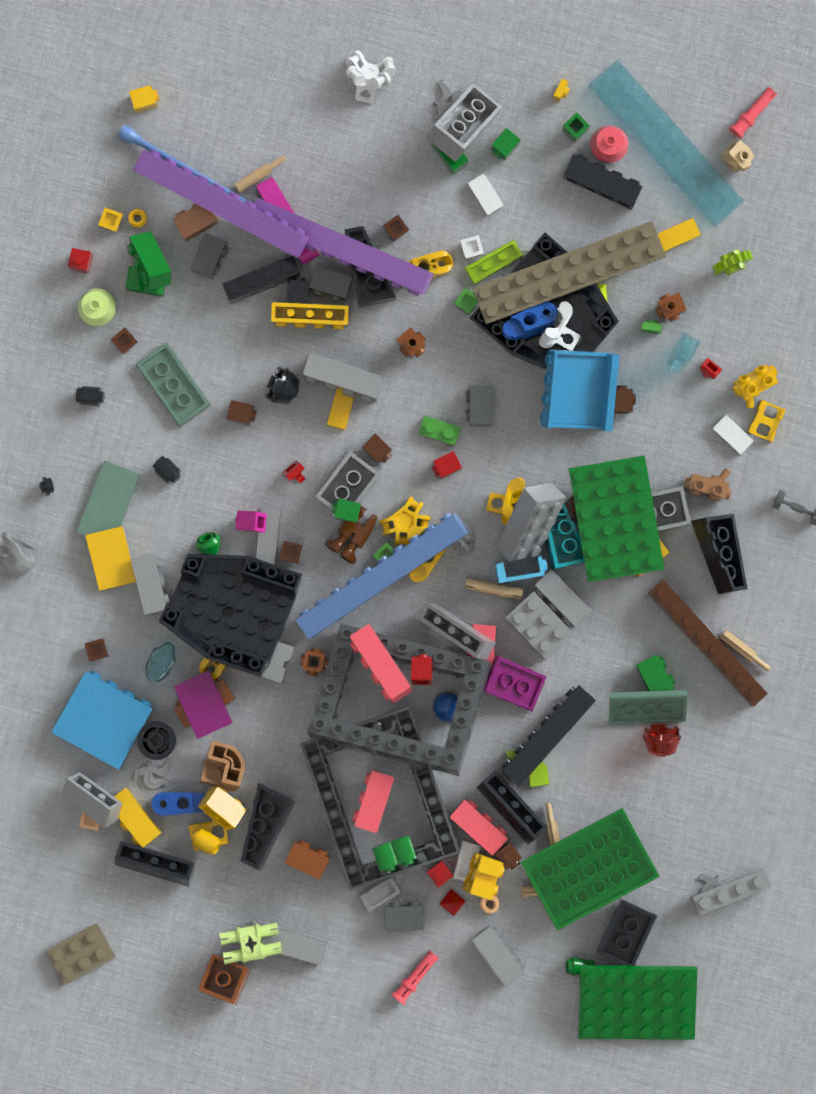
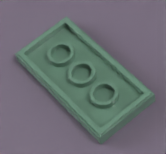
(173, 384)
(108, 499)
(647, 707)

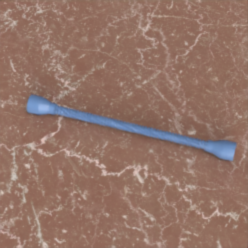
(130, 136)

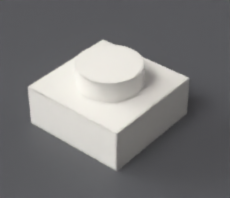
(472, 247)

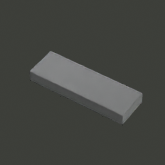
(268, 541)

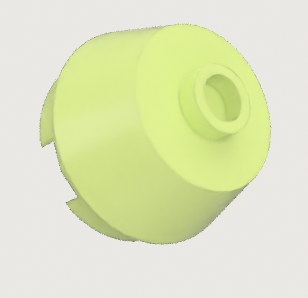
(96, 307)

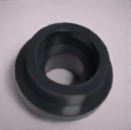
(46, 486)

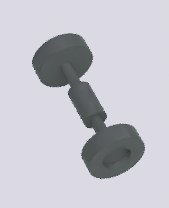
(794, 506)

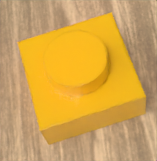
(561, 91)
(110, 220)

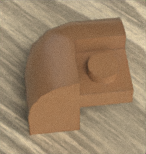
(223, 766)

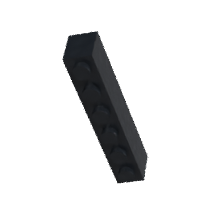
(548, 736)

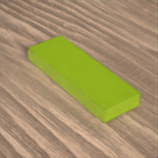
(493, 262)

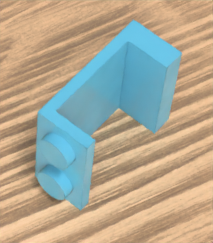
(501, 576)

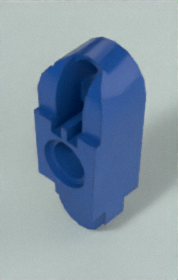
(516, 328)
(172, 799)

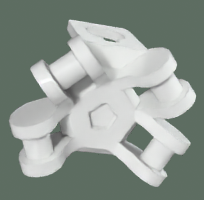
(369, 75)
(552, 335)

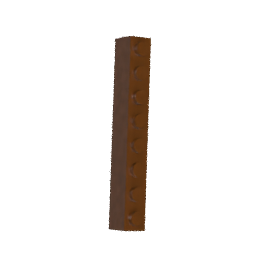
(707, 643)

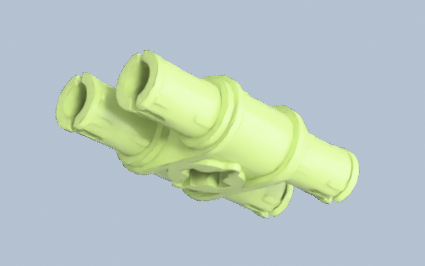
(242, 935)

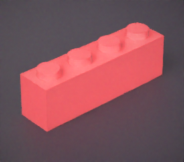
(380, 663)

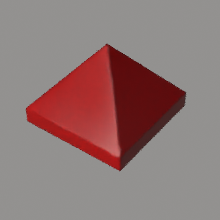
(710, 369)
(452, 902)

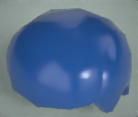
(444, 706)

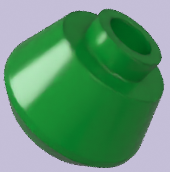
(208, 543)

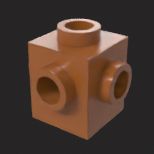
(675, 302)
(408, 337)
(306, 662)

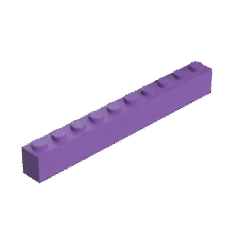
(221, 203)
(355, 252)

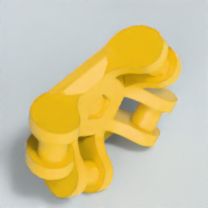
(512, 495)
(405, 522)

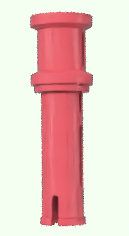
(747, 119)
(409, 985)

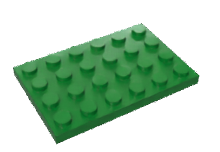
(616, 518)
(590, 869)
(637, 1002)

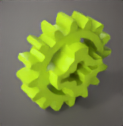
(732, 262)

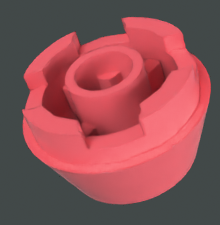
(609, 144)

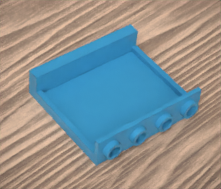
(579, 389)
(102, 719)

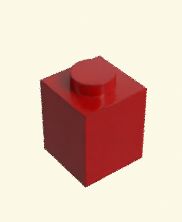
(80, 260)
(446, 465)
(421, 670)
(440, 873)

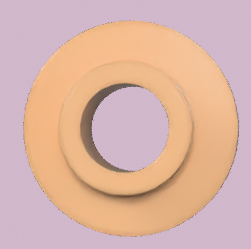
(489, 910)

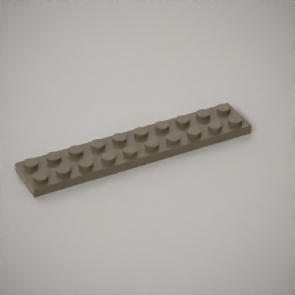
(569, 272)

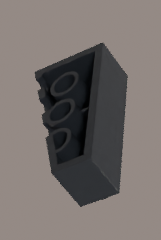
(368, 289)
(721, 551)
(265, 825)

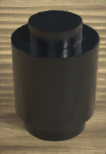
(90, 396)
(167, 470)

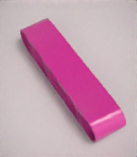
(271, 193)

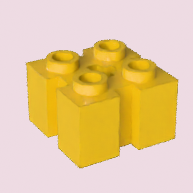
(483, 876)

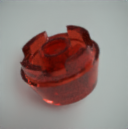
(661, 740)

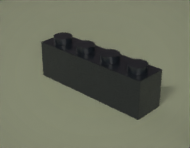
(602, 182)
(261, 279)
(512, 807)
(154, 863)

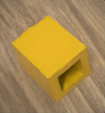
(144, 98)

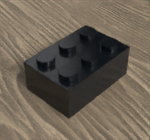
(626, 933)

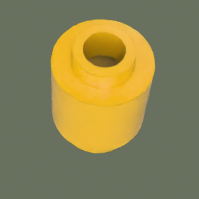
(206, 841)

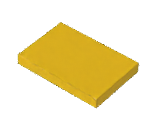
(110, 558)

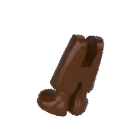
(355, 533)

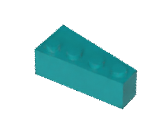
(564, 542)

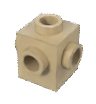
(737, 156)

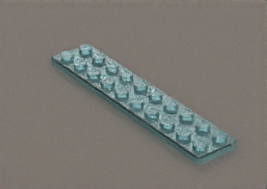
(666, 143)

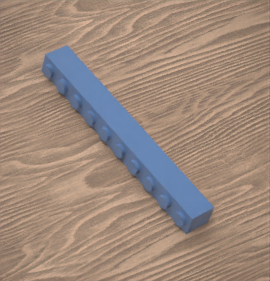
(382, 576)

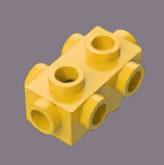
(752, 384)

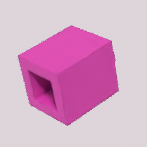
(251, 521)

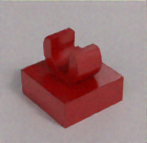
(294, 471)

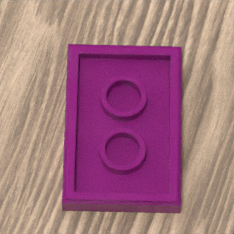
(514, 683)
(203, 704)

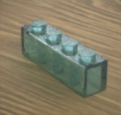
(682, 352)

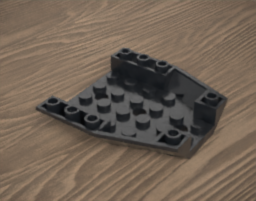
(590, 317)
(246, 586)

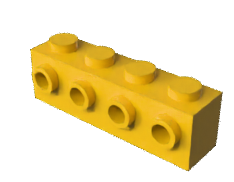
(310, 314)

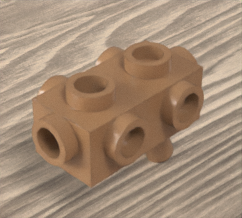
(714, 487)

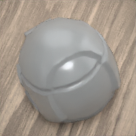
(19, 557)

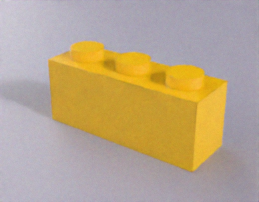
(136, 819)

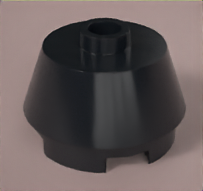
(282, 386)
(156, 740)

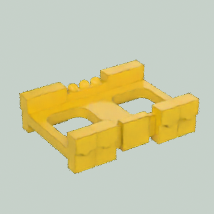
(760, 418)
(208, 827)

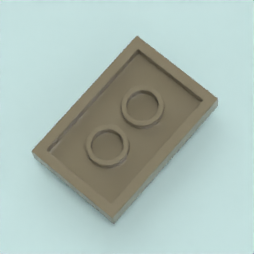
(80, 953)

